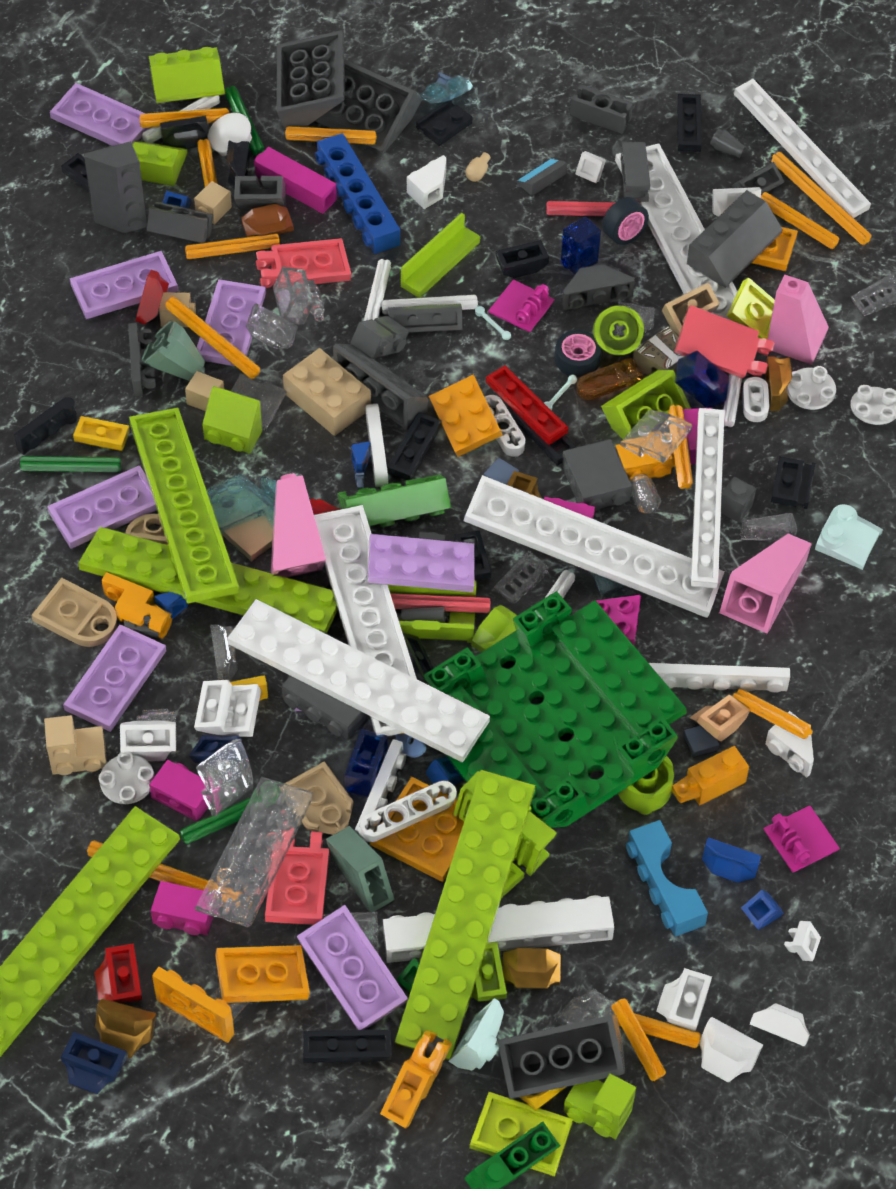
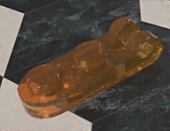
(609, 379)

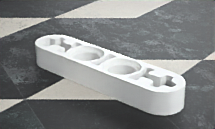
(376, 444)
(409, 814)

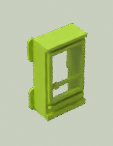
(460, 625)
(533, 838)

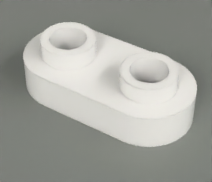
(755, 401)

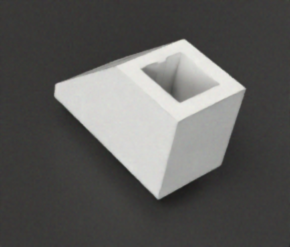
(428, 182)
(791, 748)

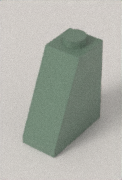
(361, 868)

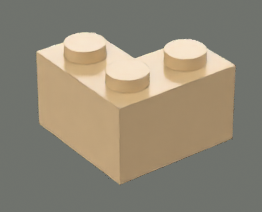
(676, 310)
(74, 748)

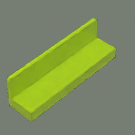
(438, 257)

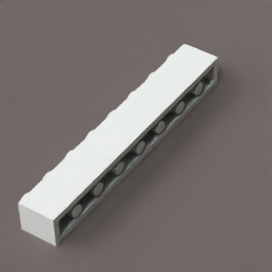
(514, 927)

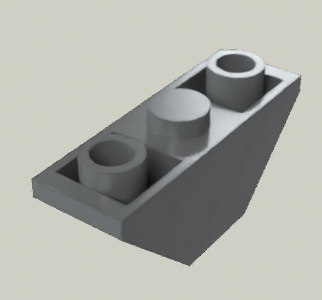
(596, 286)

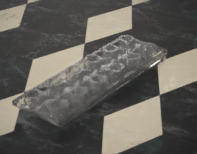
(255, 852)

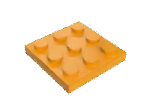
(428, 843)

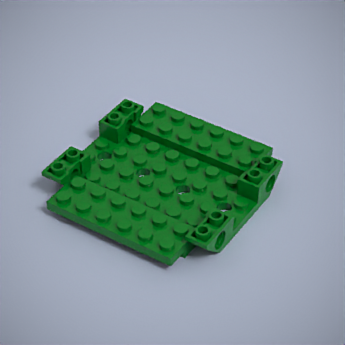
(590, 688)

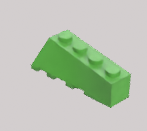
(400, 502)

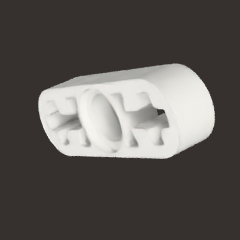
(513, 430)

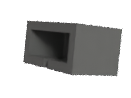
(249, 194)
(380, 337)

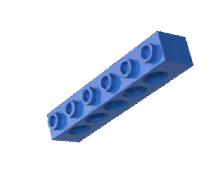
(358, 194)

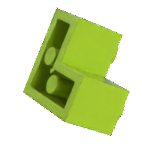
(601, 1104)

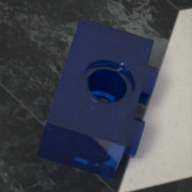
(580, 245)
(702, 379)
(365, 762)

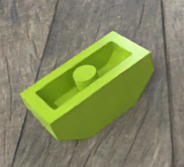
(494, 628)
(490, 978)

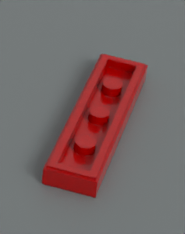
(527, 405)

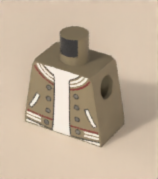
(658, 353)

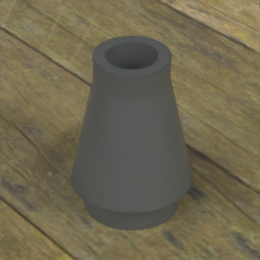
(727, 143)

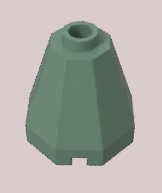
(174, 352)

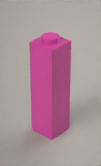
(300, 181)

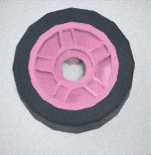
(625, 221)
(575, 343)

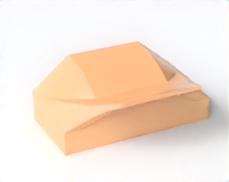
(722, 718)

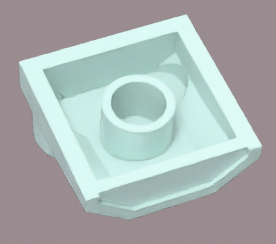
(848, 536)
(479, 1039)

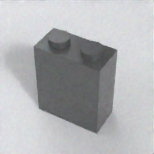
(597, 475)

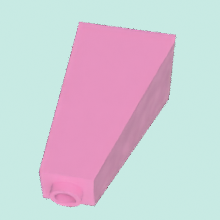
(797, 321)
(295, 532)
(764, 582)

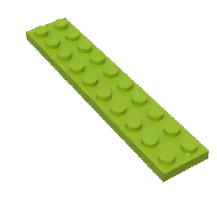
(183, 506)
(153, 567)
(466, 910)
(79, 918)

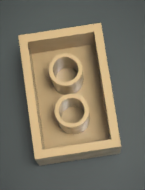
(326, 391)

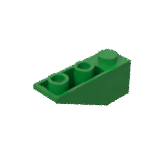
(513, 1159)

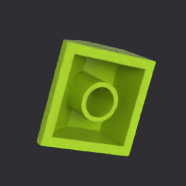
(159, 162)
(232, 420)

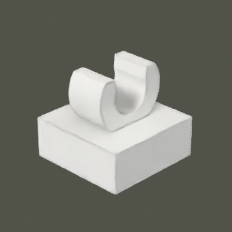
(590, 167)
(805, 940)

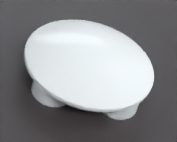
(229, 127)
(811, 388)
(874, 404)
(126, 778)

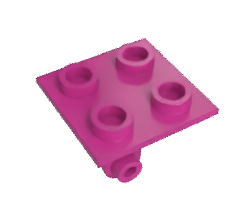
(522, 305)
(623, 613)
(800, 838)

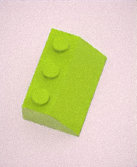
(186, 74)
(652, 393)

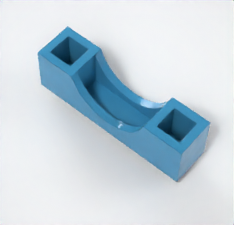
(680, 907)

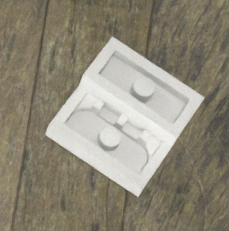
(227, 708)

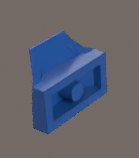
(730, 861)

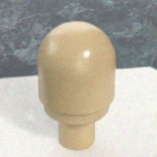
(477, 167)

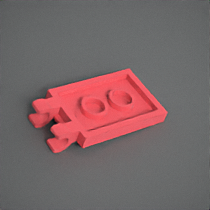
(322, 260)
(723, 342)
(299, 885)

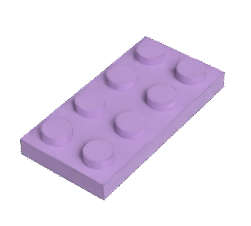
(98, 116)
(119, 284)
(229, 317)
(103, 505)
(421, 563)
(115, 678)
(352, 968)

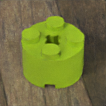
(632, 331)
(651, 790)

